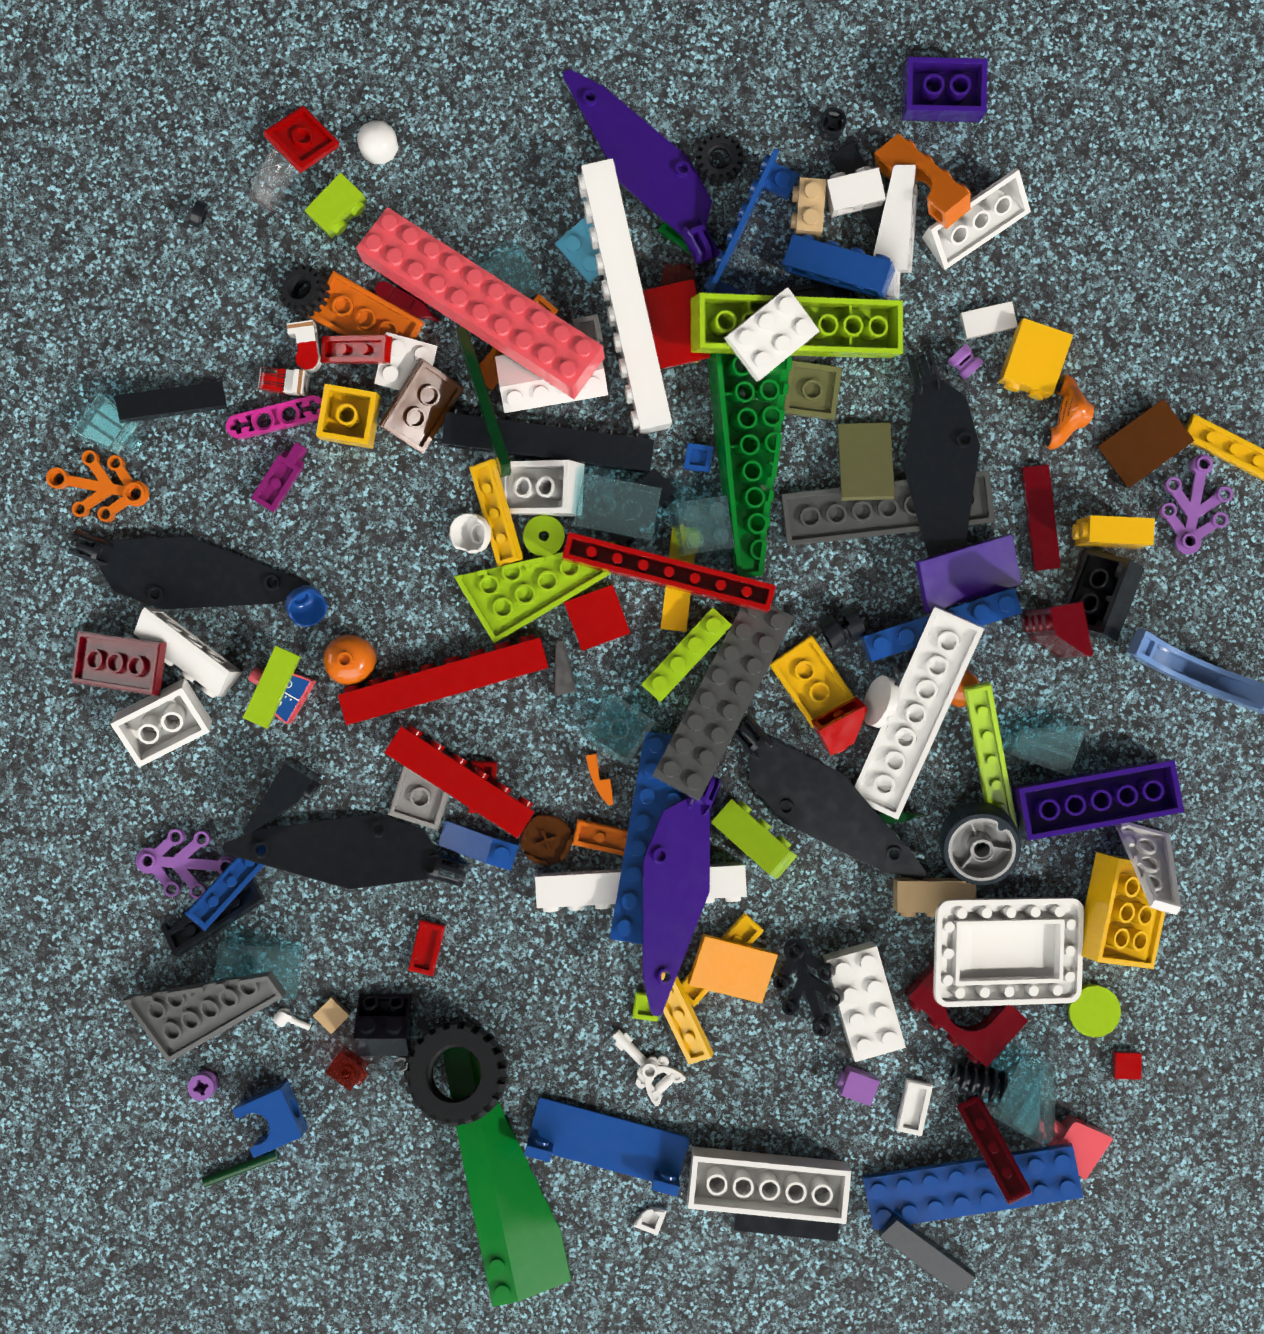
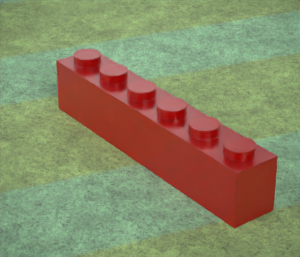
(460, 781)

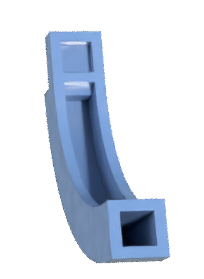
(1196, 673)

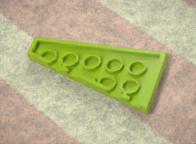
(523, 591)

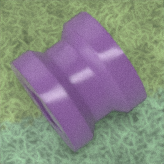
(208, 1081)

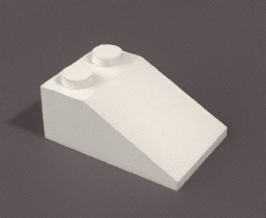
(543, 487)

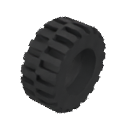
(420, 1073)

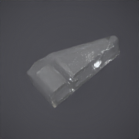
(271, 180)

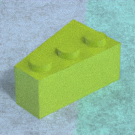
(754, 838)

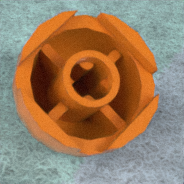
(349, 659)

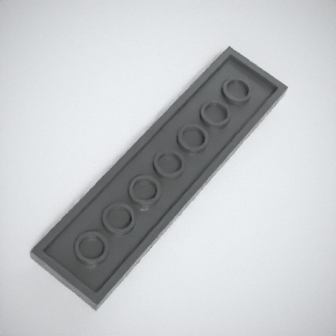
(823, 517)
(722, 700)

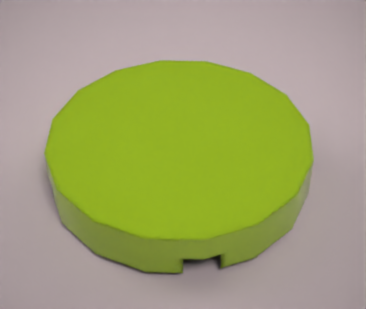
(1095, 1011)

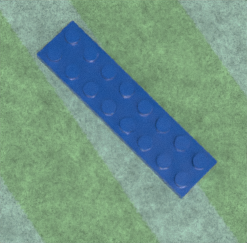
(649, 801)
(969, 1187)

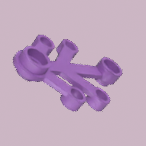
(1194, 508)
(180, 862)

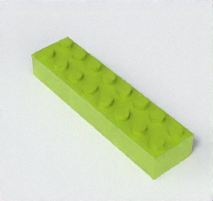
(845, 324)

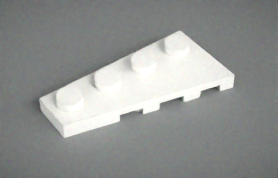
(1153, 864)

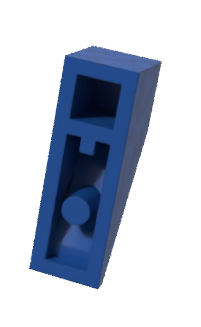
(479, 845)

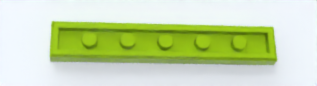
(988, 747)

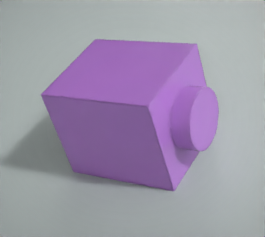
(857, 1084)

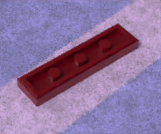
(1040, 517)
(994, 1150)

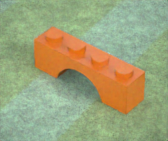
(946, 199)

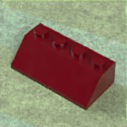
(1059, 629)

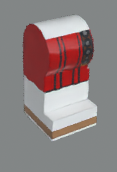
(308, 346)
(284, 381)

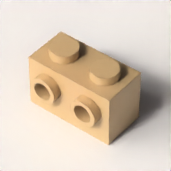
(809, 207)

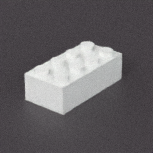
(867, 1005)

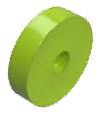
(540, 524)

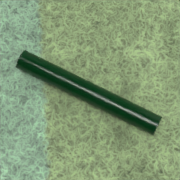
(240, 1168)

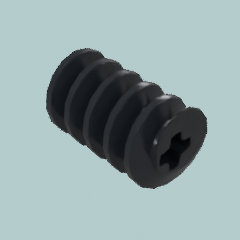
(978, 1079)

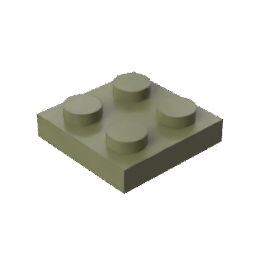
(813, 390)

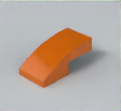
(602, 785)

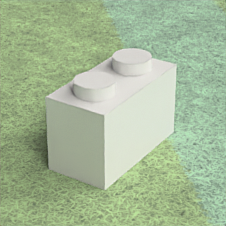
(854, 191)

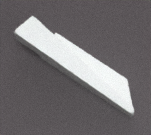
(898, 224)

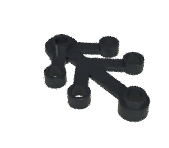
(808, 983)

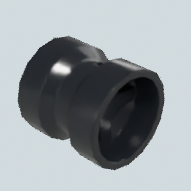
(834, 119)

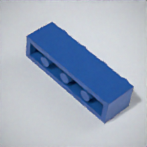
(839, 266)

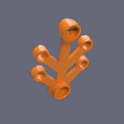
(104, 487)

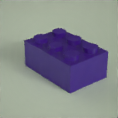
(944, 89)

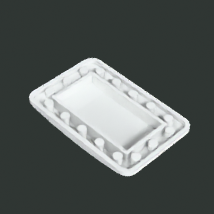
(1008, 951)

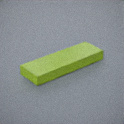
(271, 687)

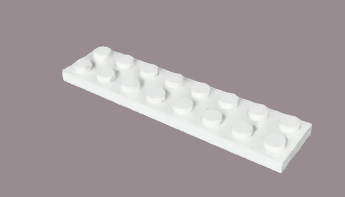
(921, 708)

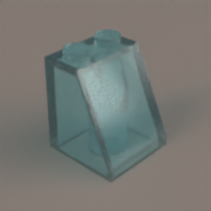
(1030, 1101)

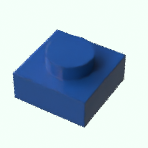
(698, 458)

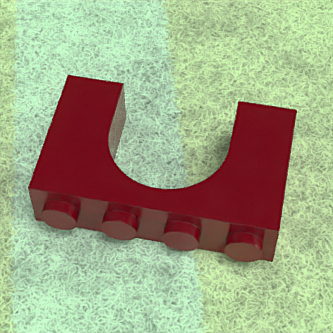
(982, 1039)

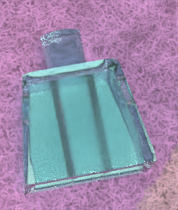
(102, 427)

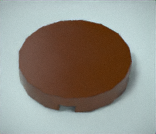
(546, 840)

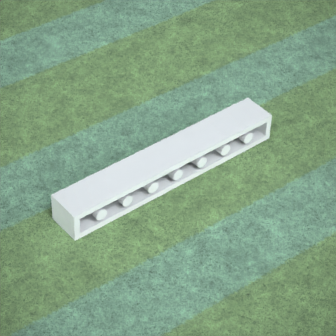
(600, 887)

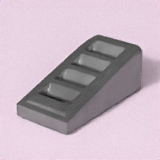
(563, 673)

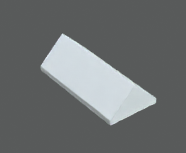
(989, 215)

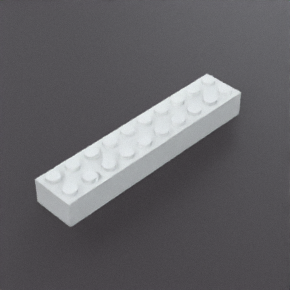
(625, 294)

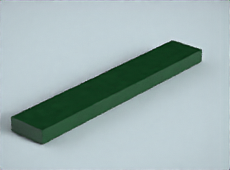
(484, 402)

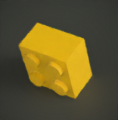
(348, 416)

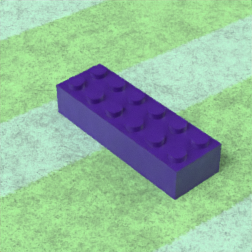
(1097, 799)

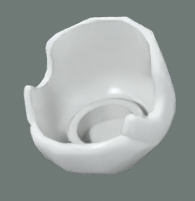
(377, 142)
(470, 533)

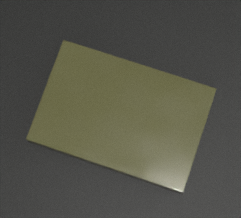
(865, 461)

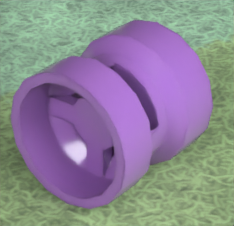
(969, 366)

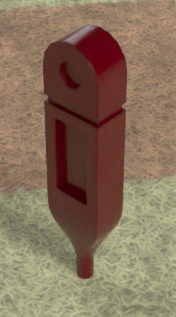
(404, 301)

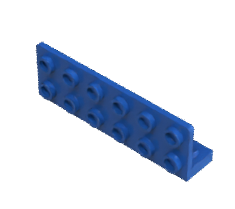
(773, 179)
(607, 1143)

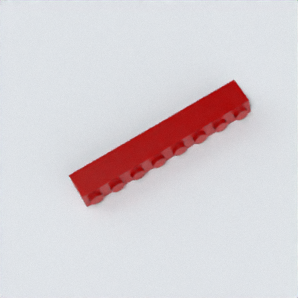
(668, 572)
(443, 681)

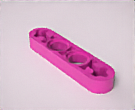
(276, 415)

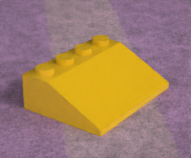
(1117, 916)

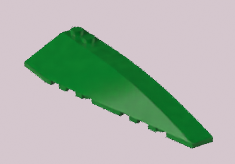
(748, 450)
(512, 1218)

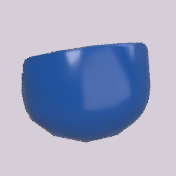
(306, 605)

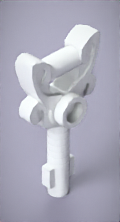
(649, 1068)

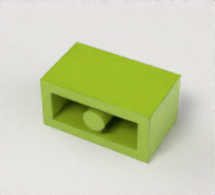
(336, 206)

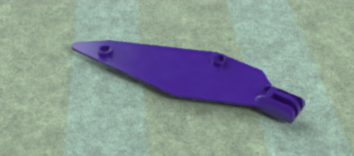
(647, 165)
(674, 890)

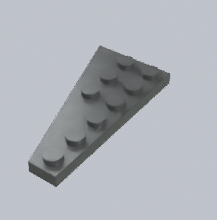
(194, 1013)

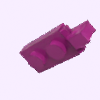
(280, 478)

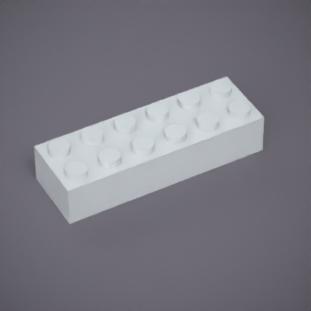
(768, 1185)

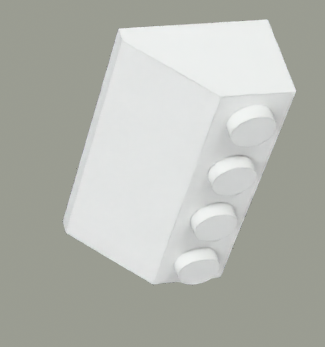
(525, 390)
(188, 652)

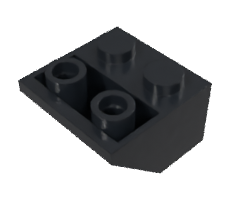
(383, 1025)

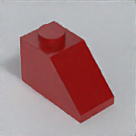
(840, 725)

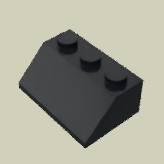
(1107, 590)

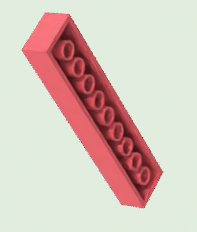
(481, 303)

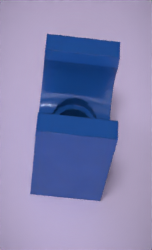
(281, 1112)

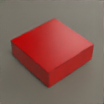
(1127, 1065)

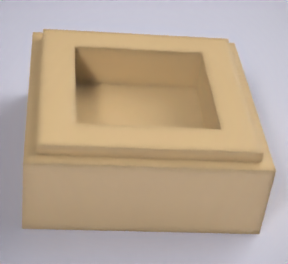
(331, 1015)

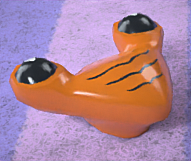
(1073, 414)

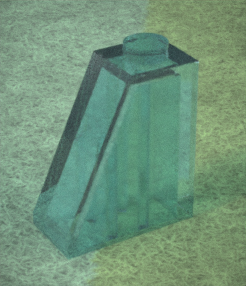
(1046, 746)

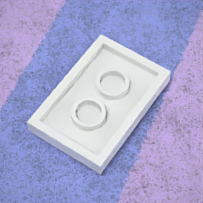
(771, 334)

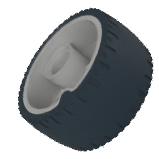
(976, 824)

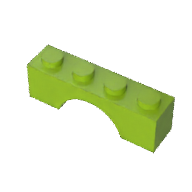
(686, 654)

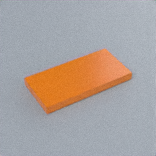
(360, 312)

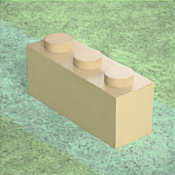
(924, 895)

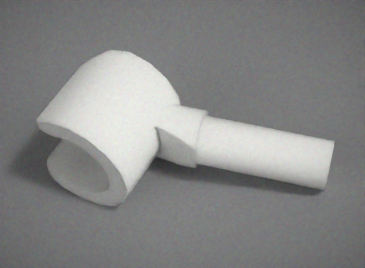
(284, 1015)

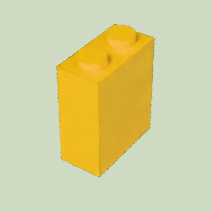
(1035, 359)
(1114, 532)

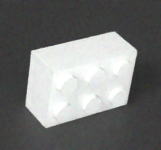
(161, 722)

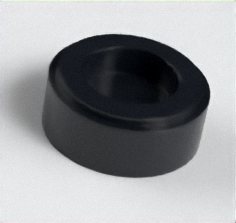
(198, 214)

